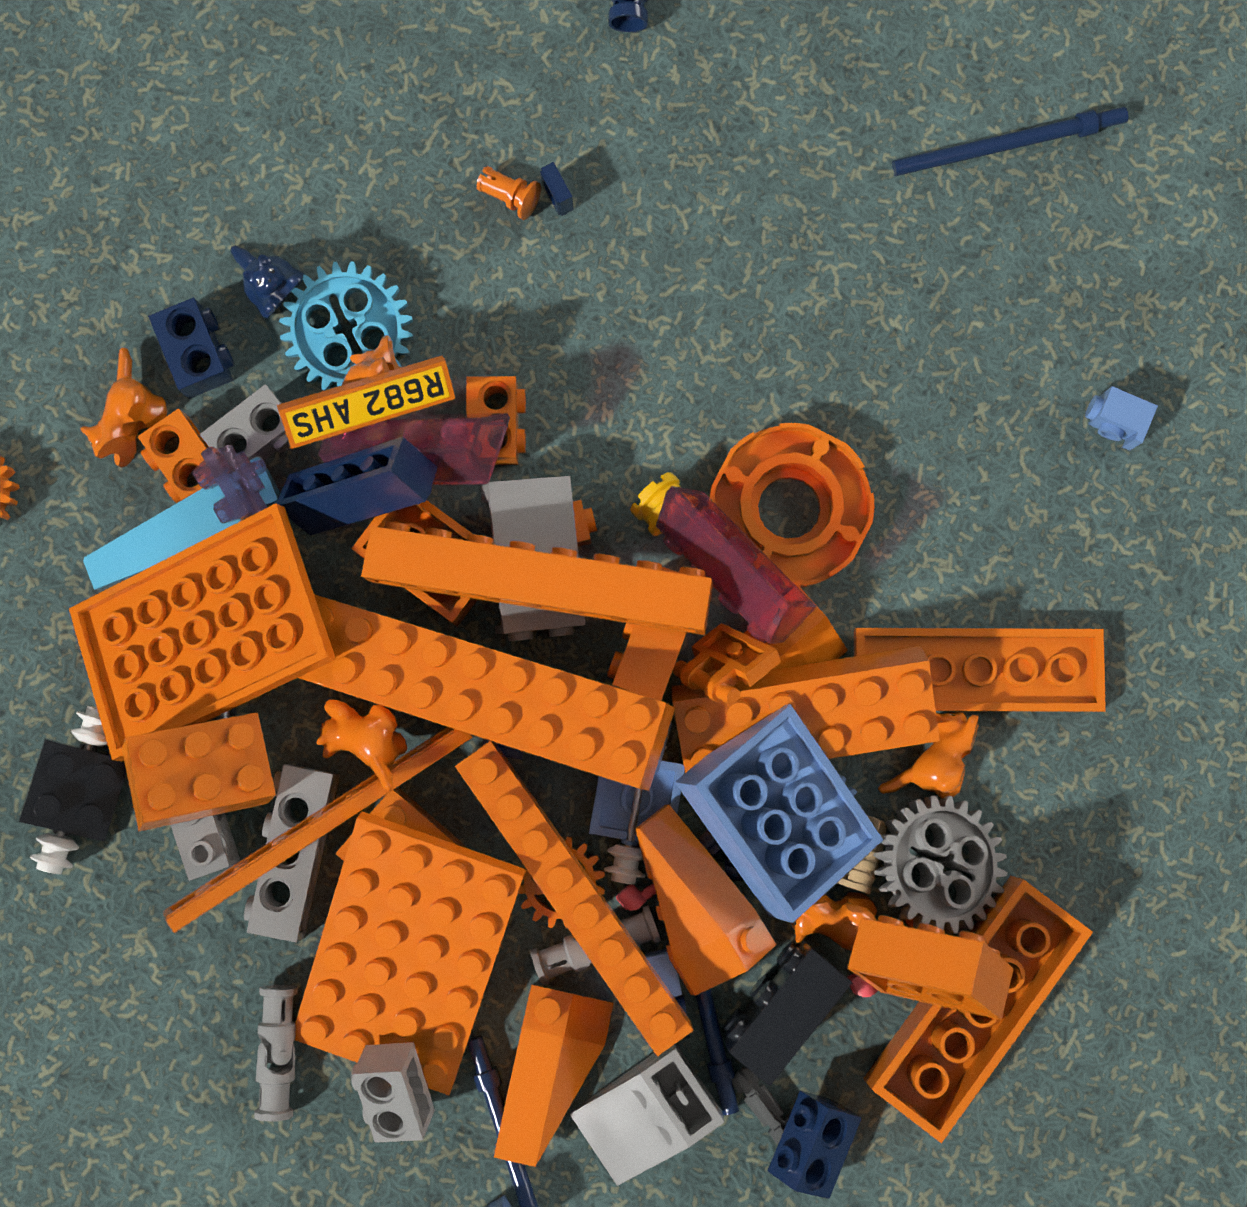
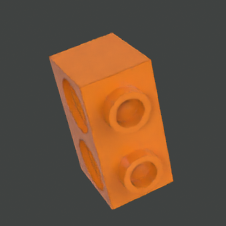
(479, 390)
(179, 463)

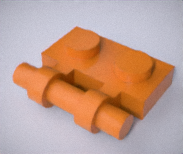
(734, 656)

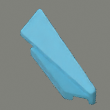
(165, 535)

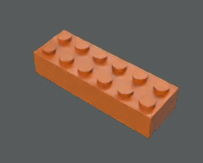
(843, 702)
(948, 1054)

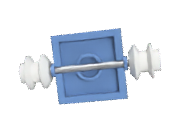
(623, 808)

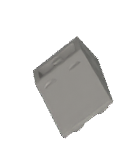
(648, 1115)

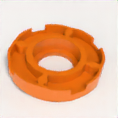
(823, 465)

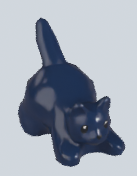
(266, 279)

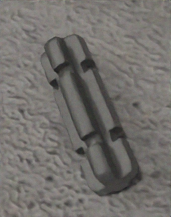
(761, 1102)

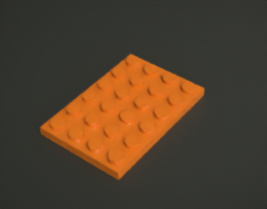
(202, 630)
(407, 947)

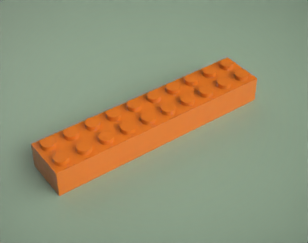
(493, 695)

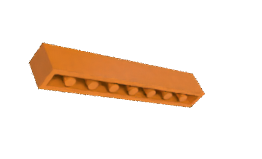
(538, 579)
(575, 898)

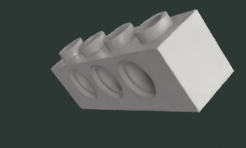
(261, 910)

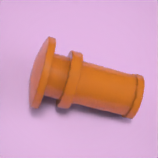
(512, 192)

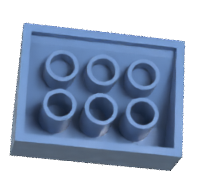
(780, 813)

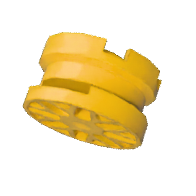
(651, 501)

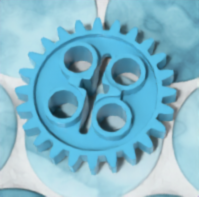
(314, 343)

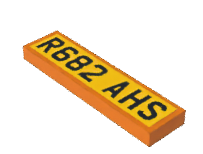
(366, 402)

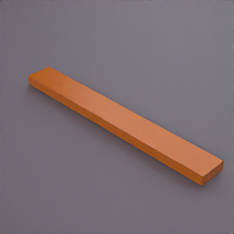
(310, 829)

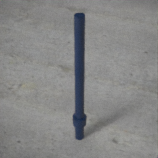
(1083, 124)
(720, 1067)
(488, 1081)

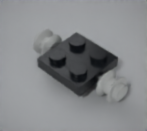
(72, 793)

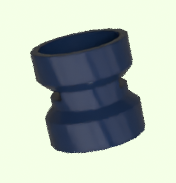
(628, 15)

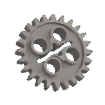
(951, 830)

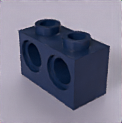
(186, 351)
(814, 1145)

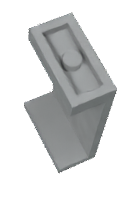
(538, 514)

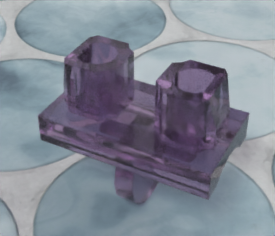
(237, 480)

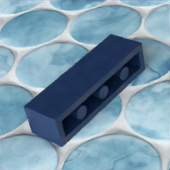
(358, 486)

